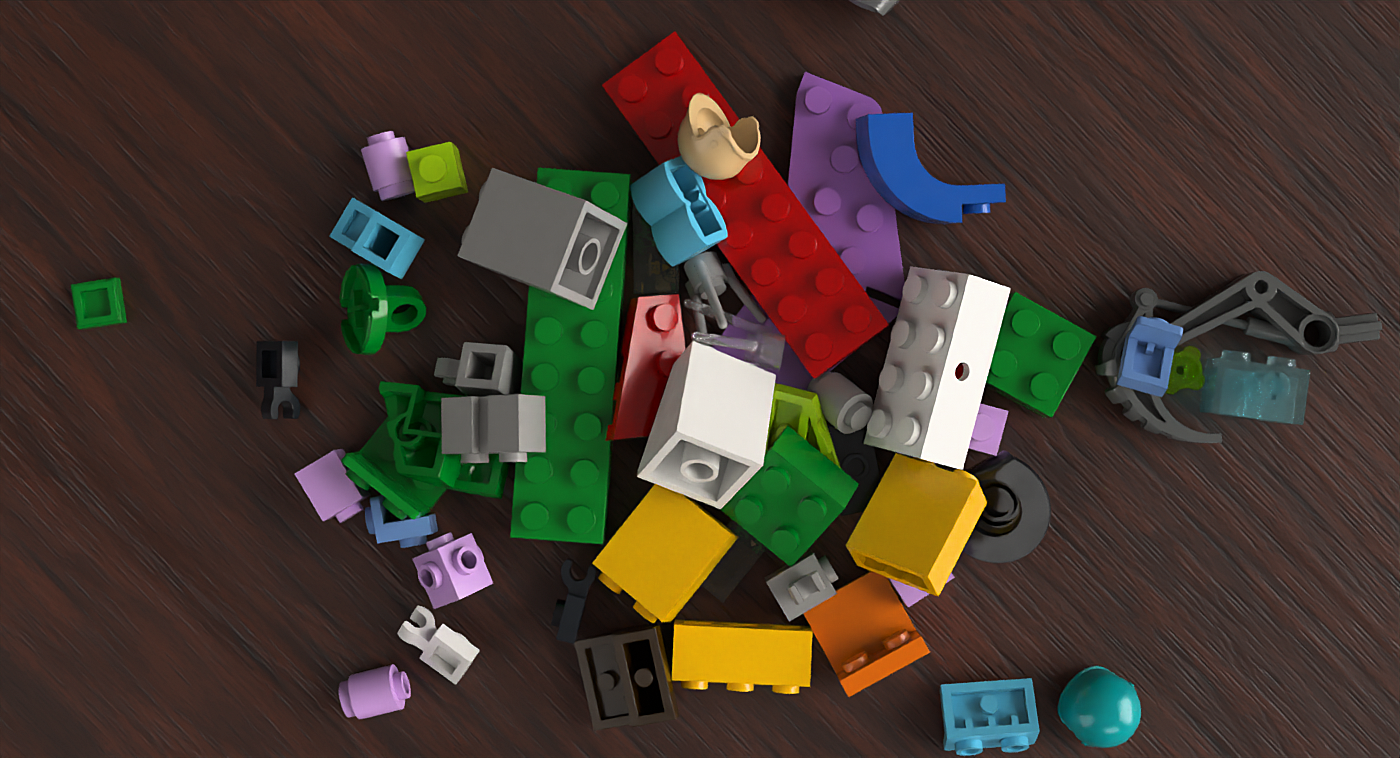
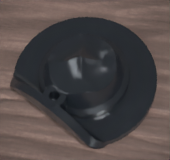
(1014, 513)

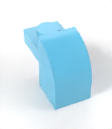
(377, 238)

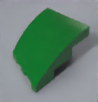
(417, 440)

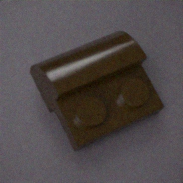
(627, 677)

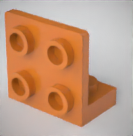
(865, 632)

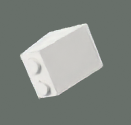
(709, 426)

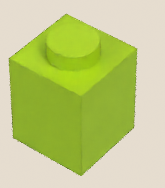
(437, 172)

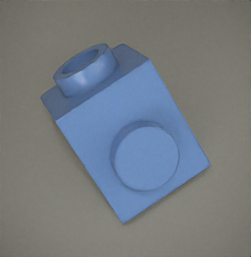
(1148, 355)
(407, 531)

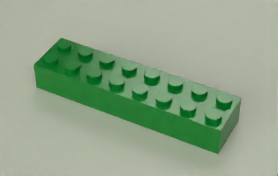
(575, 365)

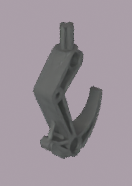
(1278, 315)

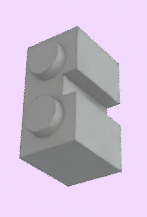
(493, 425)

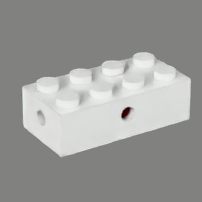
(937, 365)

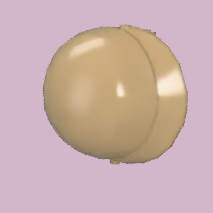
(711, 144)

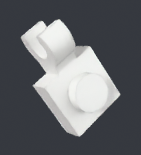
(442, 647)

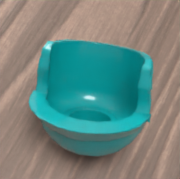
(1100, 708)

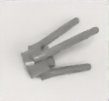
(708, 280)

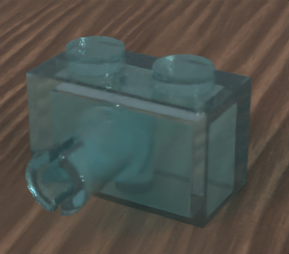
(1255, 390)

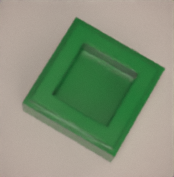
(98, 303)

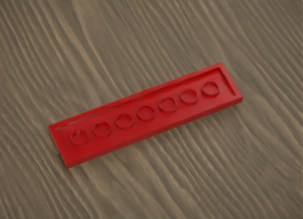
(769, 231)

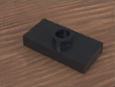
(859, 463)

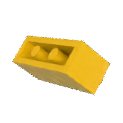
(742, 655)

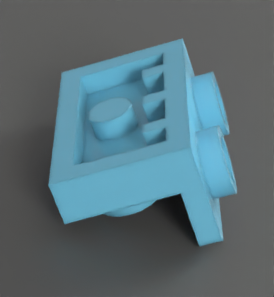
(989, 716)

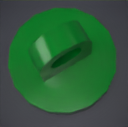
(372, 306)

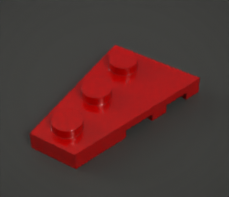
(649, 348)

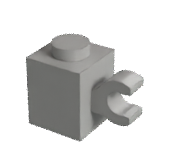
(482, 370)
(802, 585)

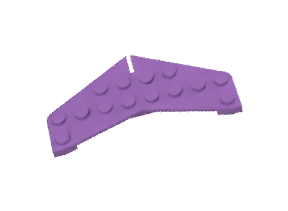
(841, 202)

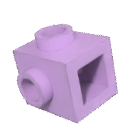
(452, 569)

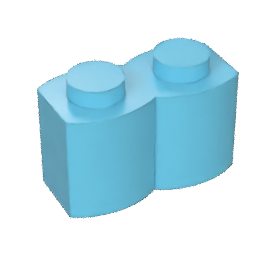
(678, 210)

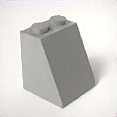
(542, 238)

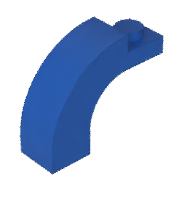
(896, 173)

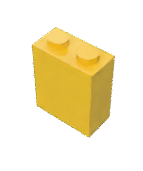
(917, 523)
(663, 553)

